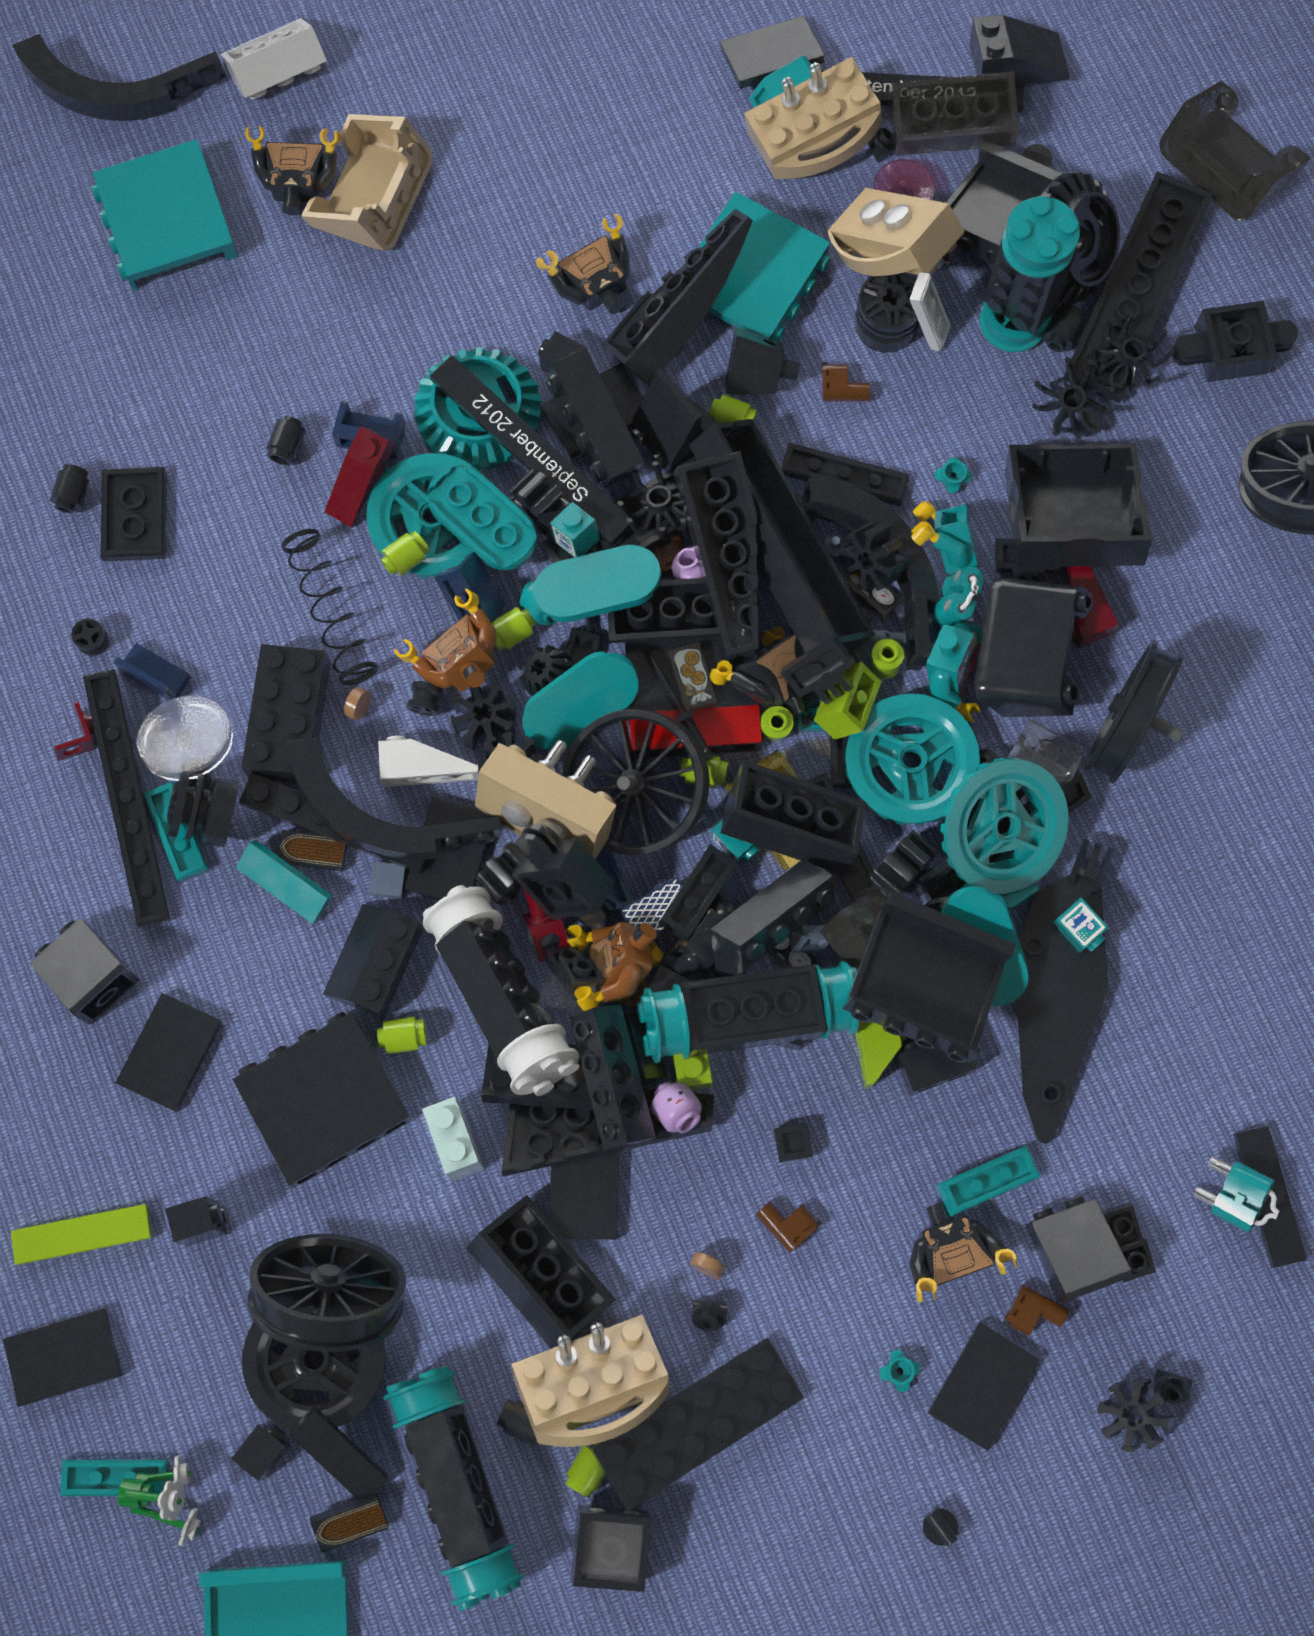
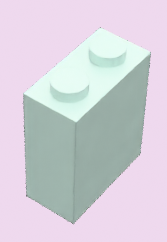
(453, 1139)

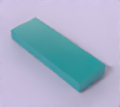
(184, 856)
(283, 881)
(988, 1181)
(104, 1477)

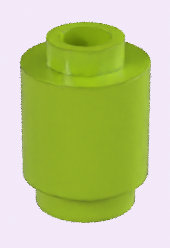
(731, 410)
(404, 554)
(513, 628)
(886, 667)
(776, 734)
(716, 767)
(402, 1035)
(585, 1473)

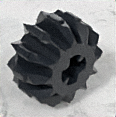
(544, 668)

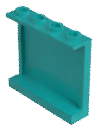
(162, 211)
(770, 272)
(276, 1600)

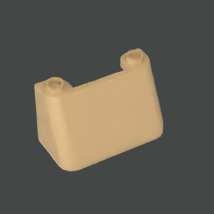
(377, 182)

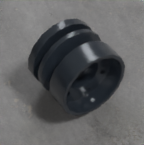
(885, 314)
(202, 808)

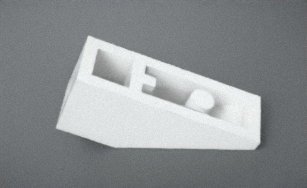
(414, 763)

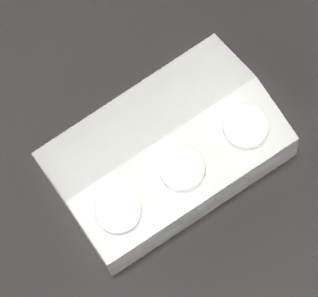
(274, 58)

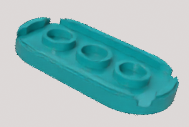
(482, 517)
(597, 583)
(578, 697)
(991, 914)

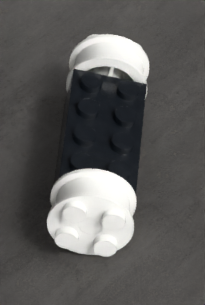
(499, 992)

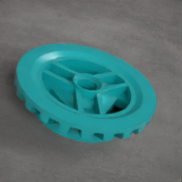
(441, 417)
(403, 494)
(944, 738)
(1033, 836)

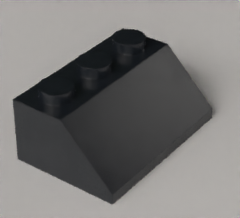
(374, 960)

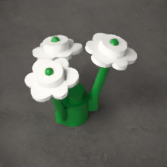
(139, 1493)

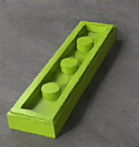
(81, 1234)

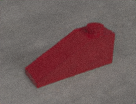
(358, 475)
(1100, 620)

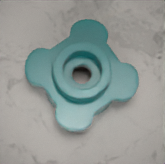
(957, 467)
(909, 1368)

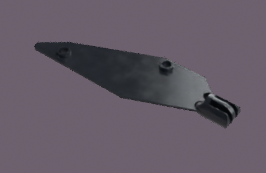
(1061, 993)

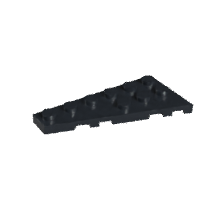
(555, 1136)

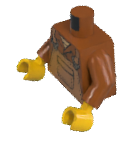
(461, 653)
(621, 956)

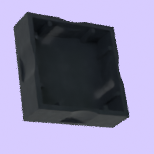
(1077, 505)

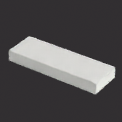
(930, 311)

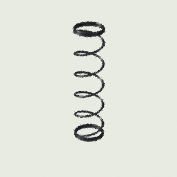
(351, 670)

